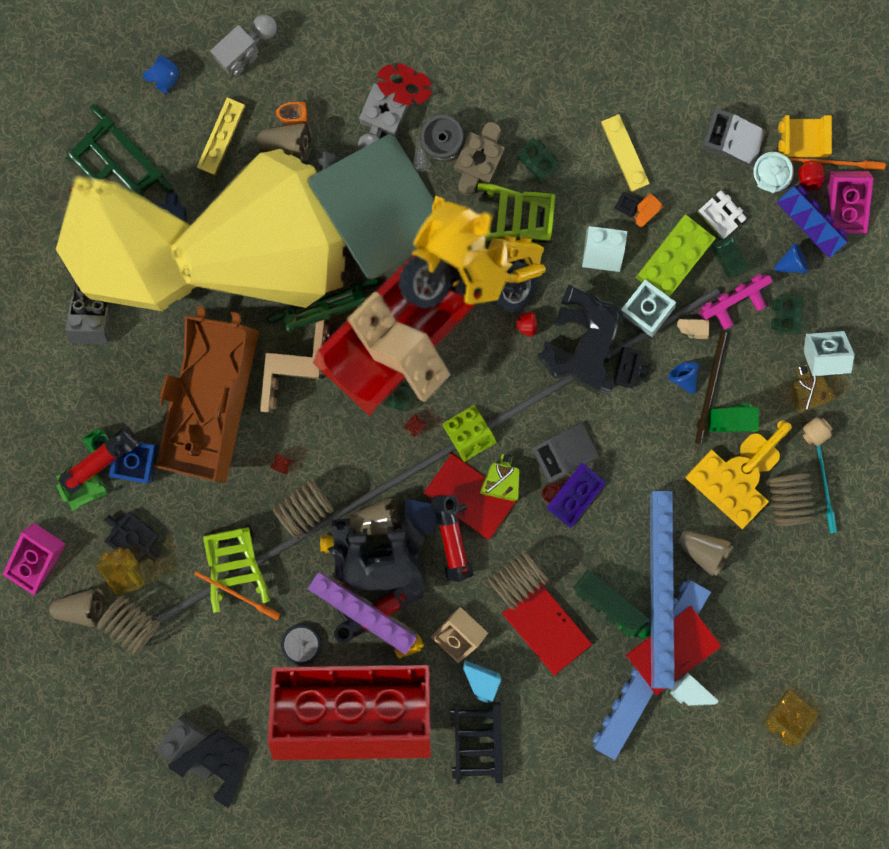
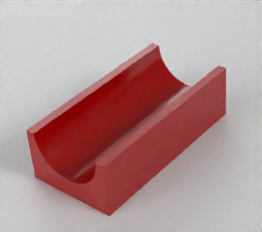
(354, 370)
(349, 712)

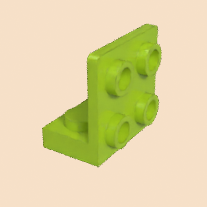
(469, 433)

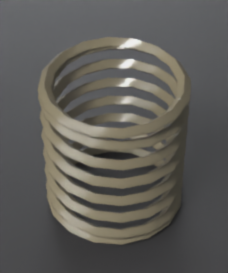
(779, 482)
(282, 514)
(515, 577)
(148, 630)

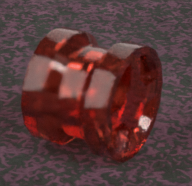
(414, 425)
(281, 464)
(551, 493)

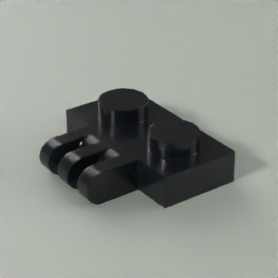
(630, 368)

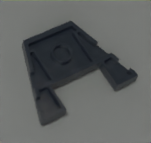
(220, 756)

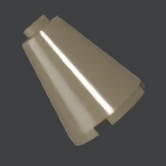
(290, 138)
(376, 518)
(80, 608)

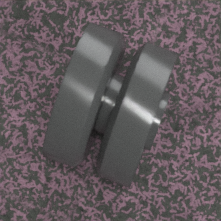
(431, 138)

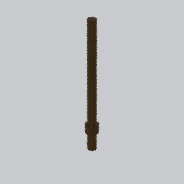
(702, 424)

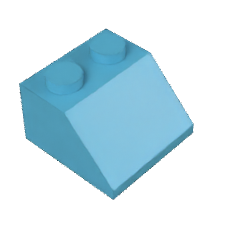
(482, 680)

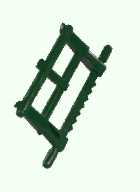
(89, 141)
(325, 310)

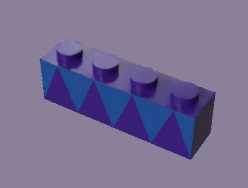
(812, 220)

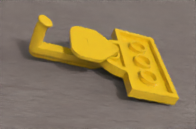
(728, 485)

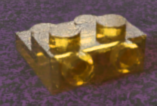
(120, 571)
(790, 719)

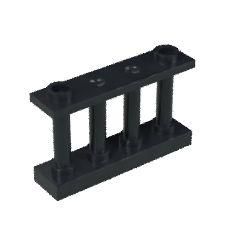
(494, 751)

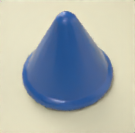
(792, 261)
(685, 376)

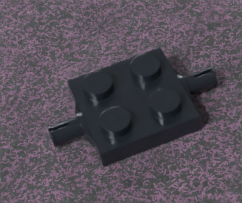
(132, 534)

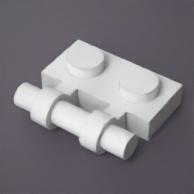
(718, 218)

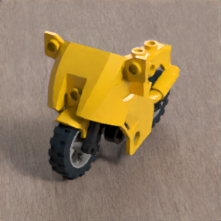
(455, 258)

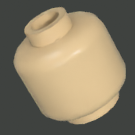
(817, 431)

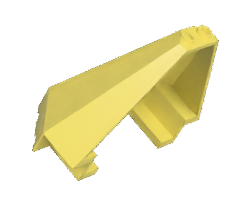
(265, 236)
(121, 247)

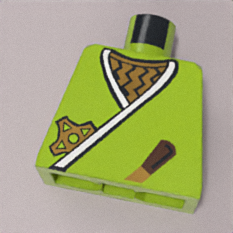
(502, 480)

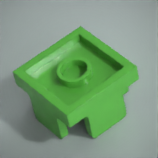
(90, 491)

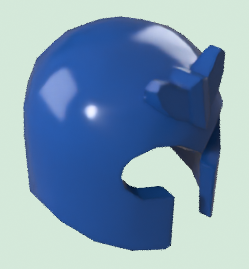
(164, 73)

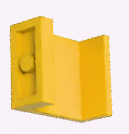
(806, 137)

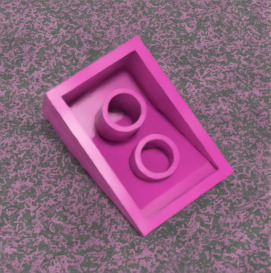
(850, 199)
(33, 558)

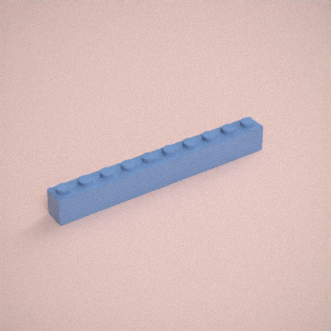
(661, 589)
(636, 691)

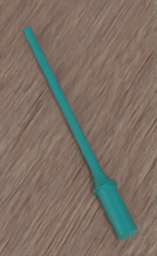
(830, 513)

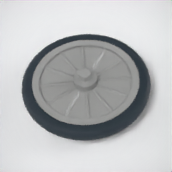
(301, 644)

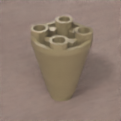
(706, 550)

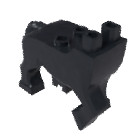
(593, 349)
(384, 566)

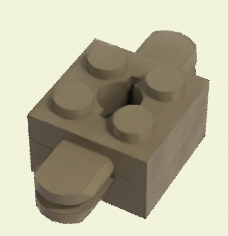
(479, 158)

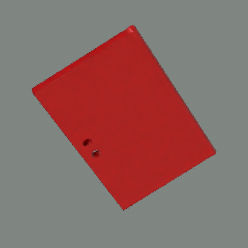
(464, 482)
(546, 632)
(691, 644)

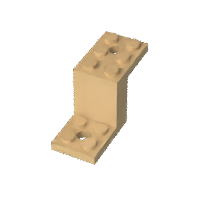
(399, 346)
(291, 366)

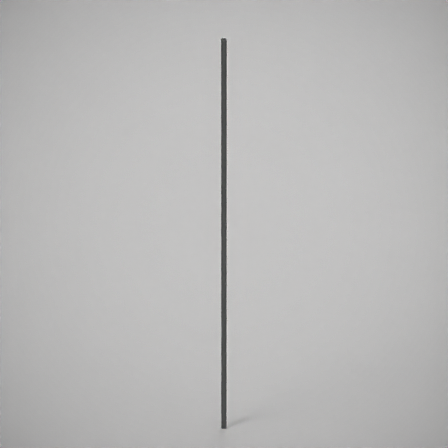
(428, 461)

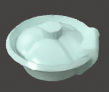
(773, 172)

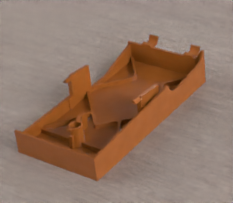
(206, 397)

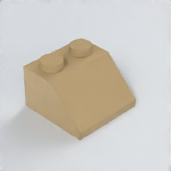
(459, 635)

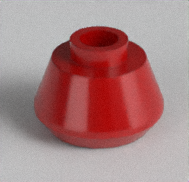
(527, 324)

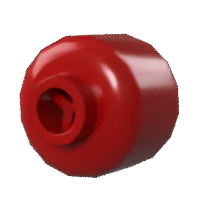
(811, 175)

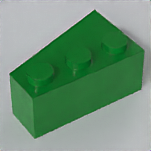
(736, 419)

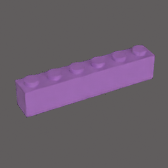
(362, 612)

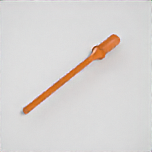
(864, 164)
(261, 607)

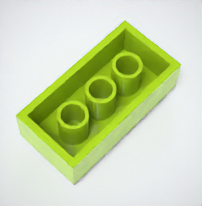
(676, 256)

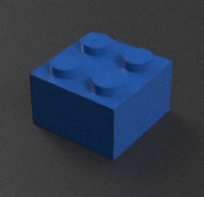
(136, 464)

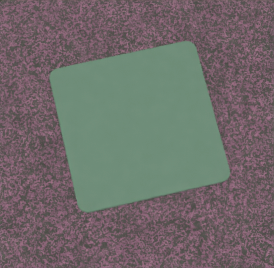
(375, 204)

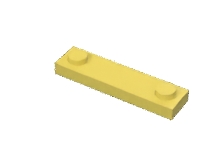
(221, 136)
(625, 153)

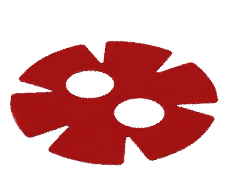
(401, 94)

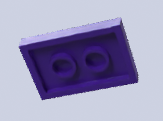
(576, 495)

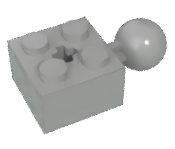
(240, 48)
(378, 122)

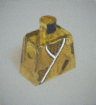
(810, 390)

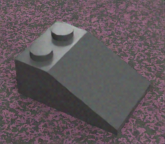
(183, 738)

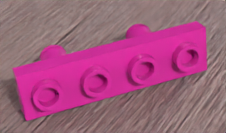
(741, 291)

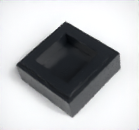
(627, 204)

